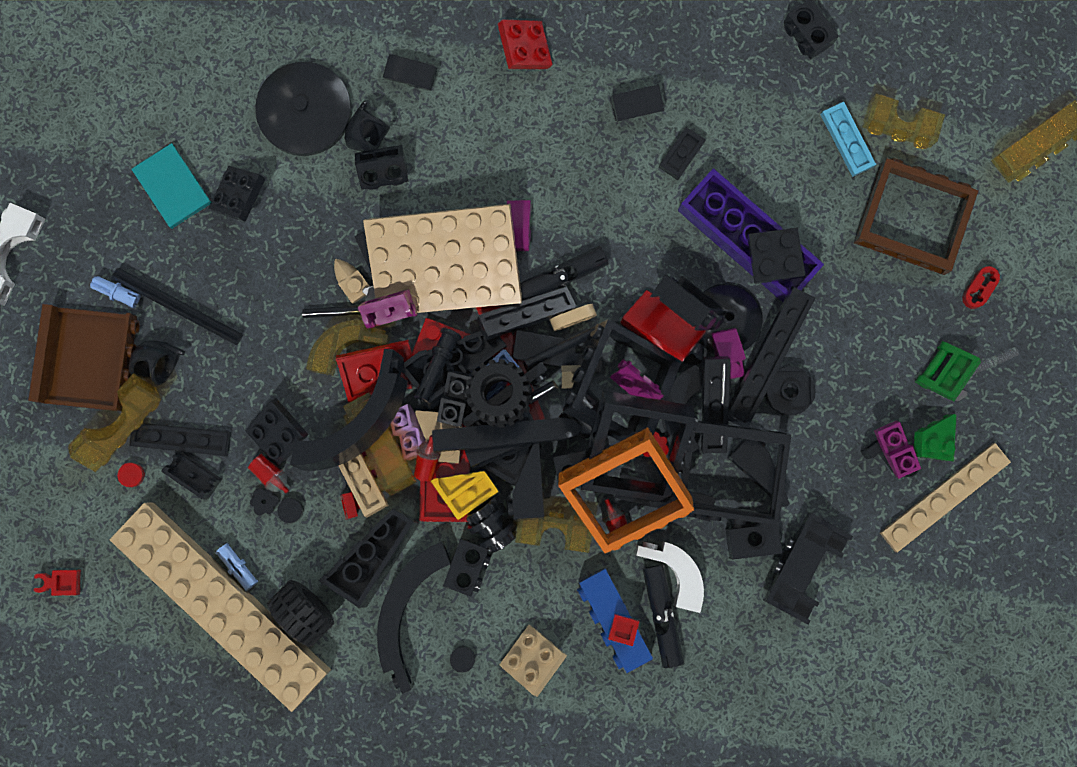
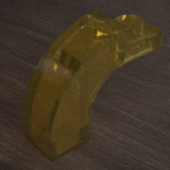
(338, 337)

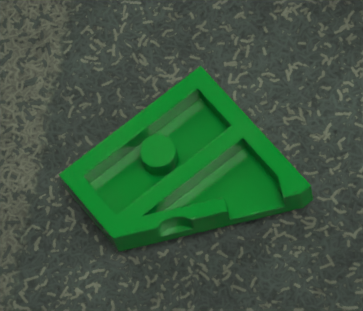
(937, 439)

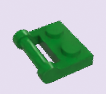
(953, 376)

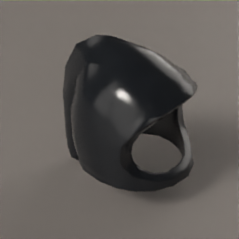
(363, 126)
(150, 353)

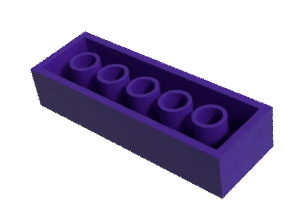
(729, 217)

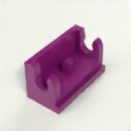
(387, 309)

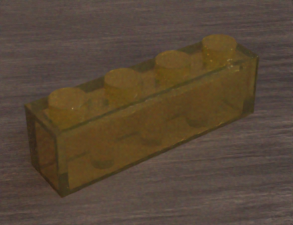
(1036, 145)
(383, 455)

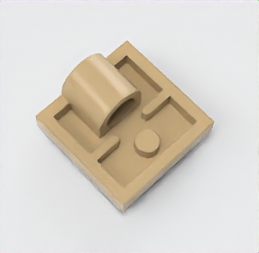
(533, 660)

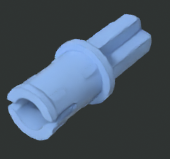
(115, 291)

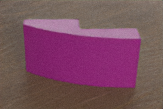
(521, 219)
(897, 450)

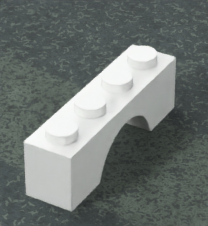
(15, 227)

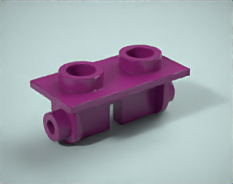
(630, 380)

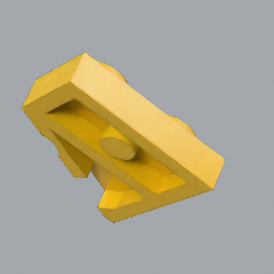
(465, 491)

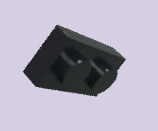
(682, 153)

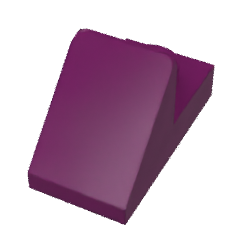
(729, 344)

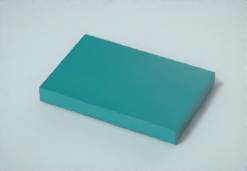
(171, 186)

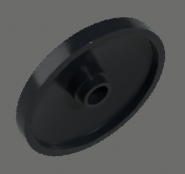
(303, 108)

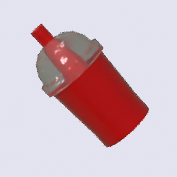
(426, 461)
(268, 474)
(613, 516)

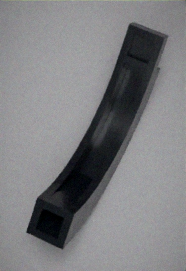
(364, 428)
(393, 608)

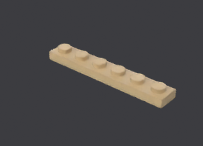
(945, 497)

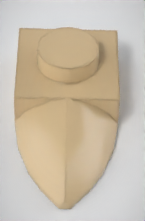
(350, 280)

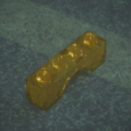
(95, 446)

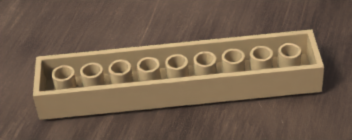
(220, 605)

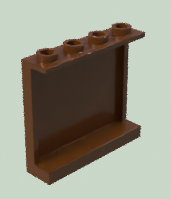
(82, 357)

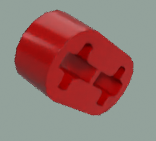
(976, 284)

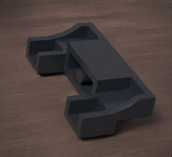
(799, 564)

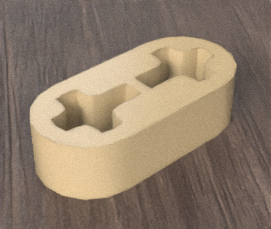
(573, 317)

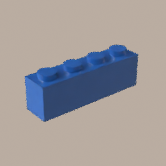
(605, 603)

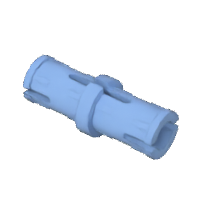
(236, 567)

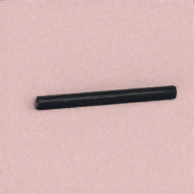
(177, 306)

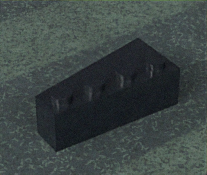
(368, 563)

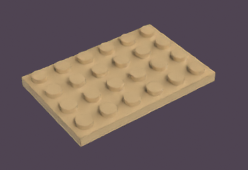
(446, 257)

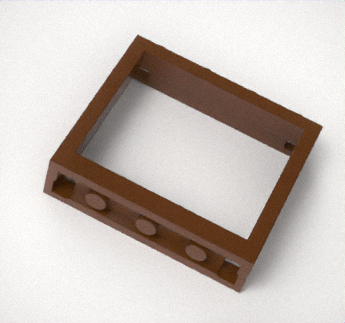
(900, 250)

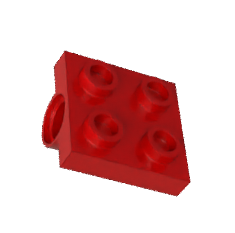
(524, 44)

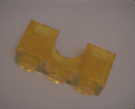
(883, 119)
(575, 532)

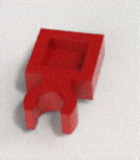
(61, 583)

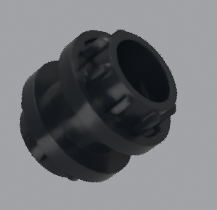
(494, 529)

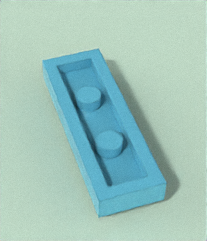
(848, 139)

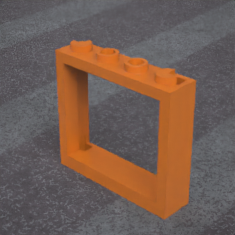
(609, 459)

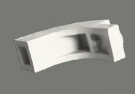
(689, 580)

